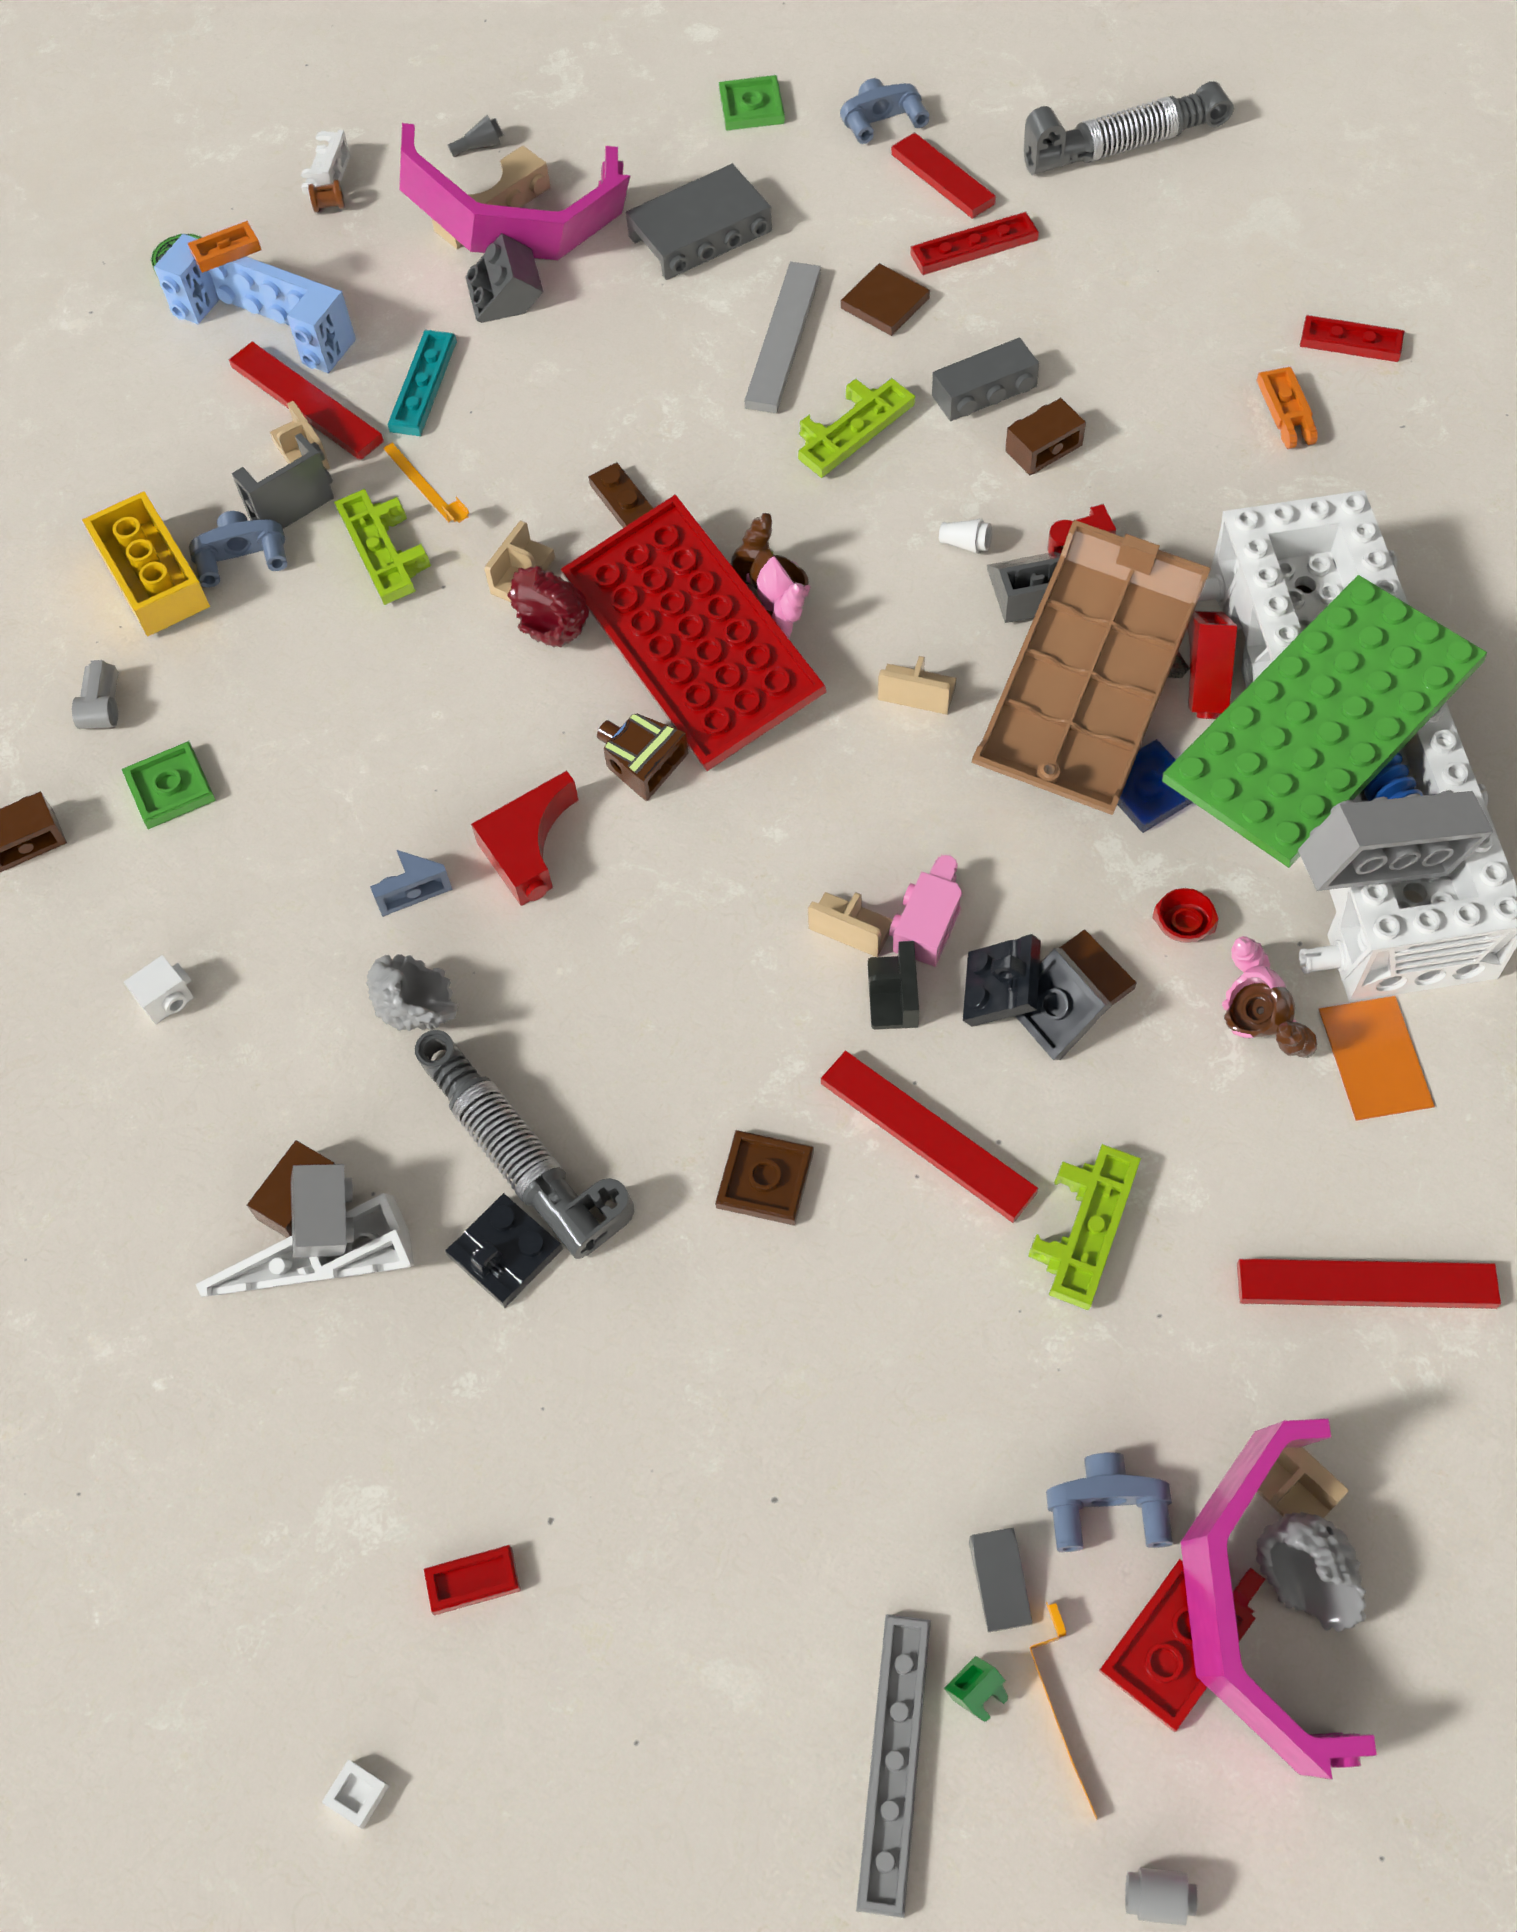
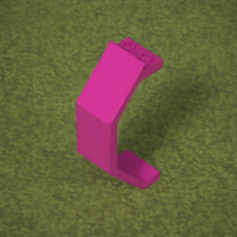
(478, 224)
(1214, 1617)

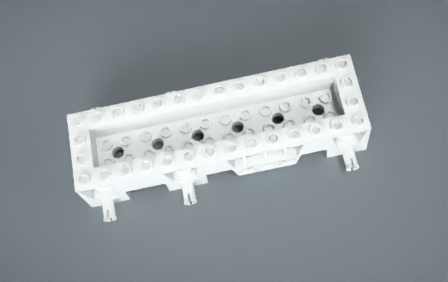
(1378, 936)

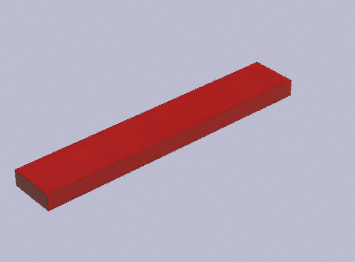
(316, 406)
(929, 1136)
(1368, 1283)

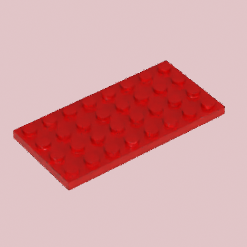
(693, 632)

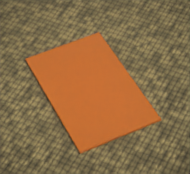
(1376, 1058)

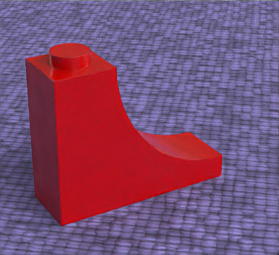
(1211, 662)
(517, 833)

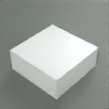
(355, 1794)

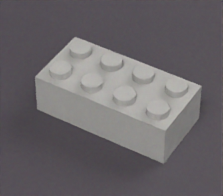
(1394, 839)

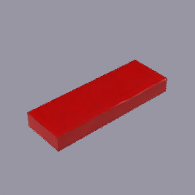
(1352, 338)

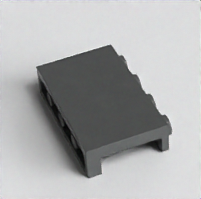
(700, 220)

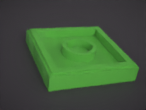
(751, 102)
(168, 785)

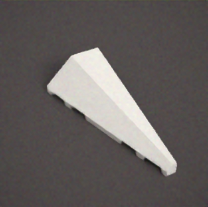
(378, 1246)

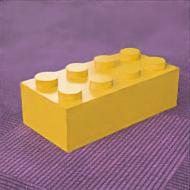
(146, 563)

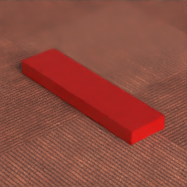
(943, 175)
(974, 243)

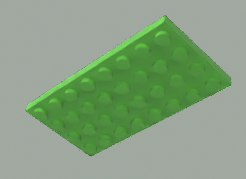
(1323, 718)

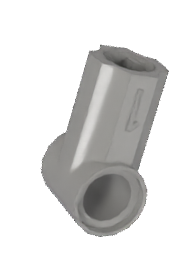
(97, 701)

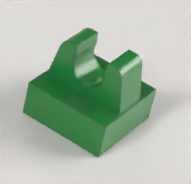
(975, 1686)

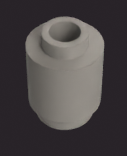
(1160, 1896)

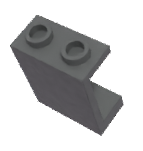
(290, 490)

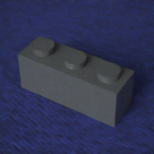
(985, 379)

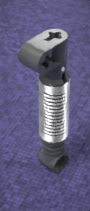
(1051, 146)
(537, 1176)

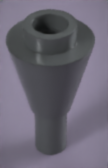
(483, 134)

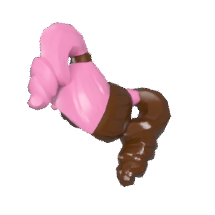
(777, 579)
(1265, 989)

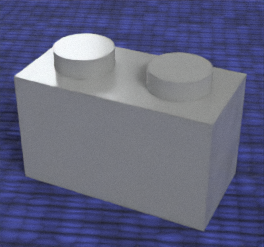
(320, 1210)

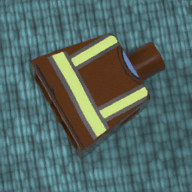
(642, 752)

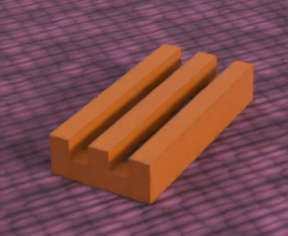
(224, 246)

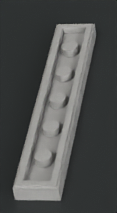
(782, 337)
(894, 1767)

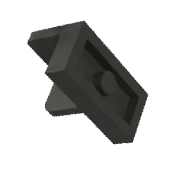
(894, 989)

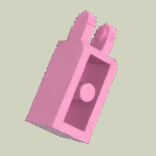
(929, 911)

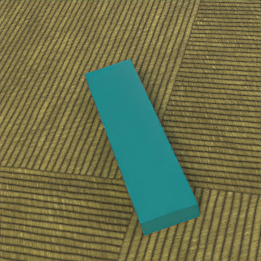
(422, 383)

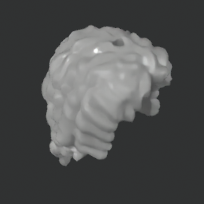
(409, 993)
(1313, 1569)

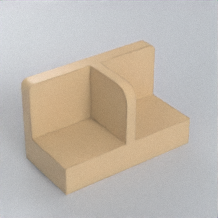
(285, 436)
(515, 553)
(916, 687)
(849, 923)
(1301, 1485)

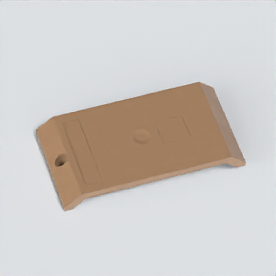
(1092, 667)

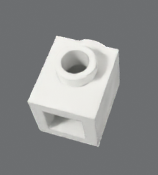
(160, 988)

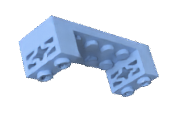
(310, 308)

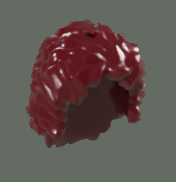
(547, 606)

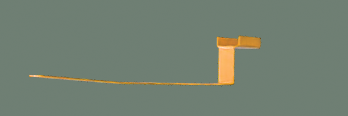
(455, 511)
(1061, 1632)

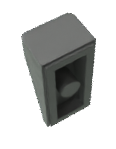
(1000, 1579)

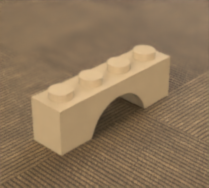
(521, 181)

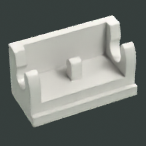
(329, 160)

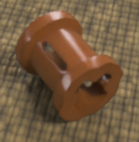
(326, 196)

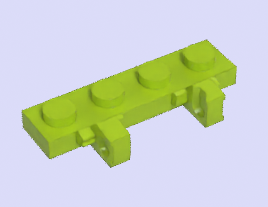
(870, 415)
(367, 528)
(1082, 1256)

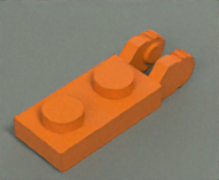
(1287, 405)

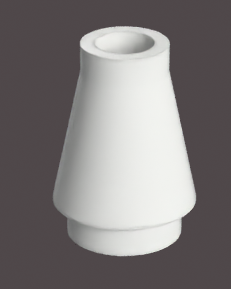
(968, 535)

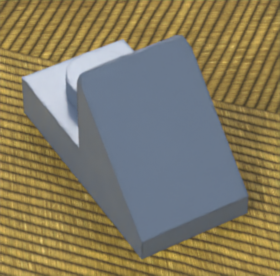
(419, 882)

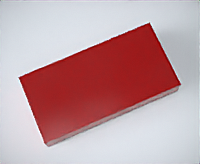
(471, 1580)

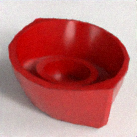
(1186, 915)

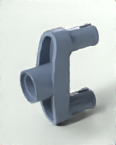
(882, 102)
(234, 539)
(1109, 1486)

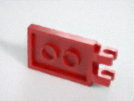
(1157, 1655)

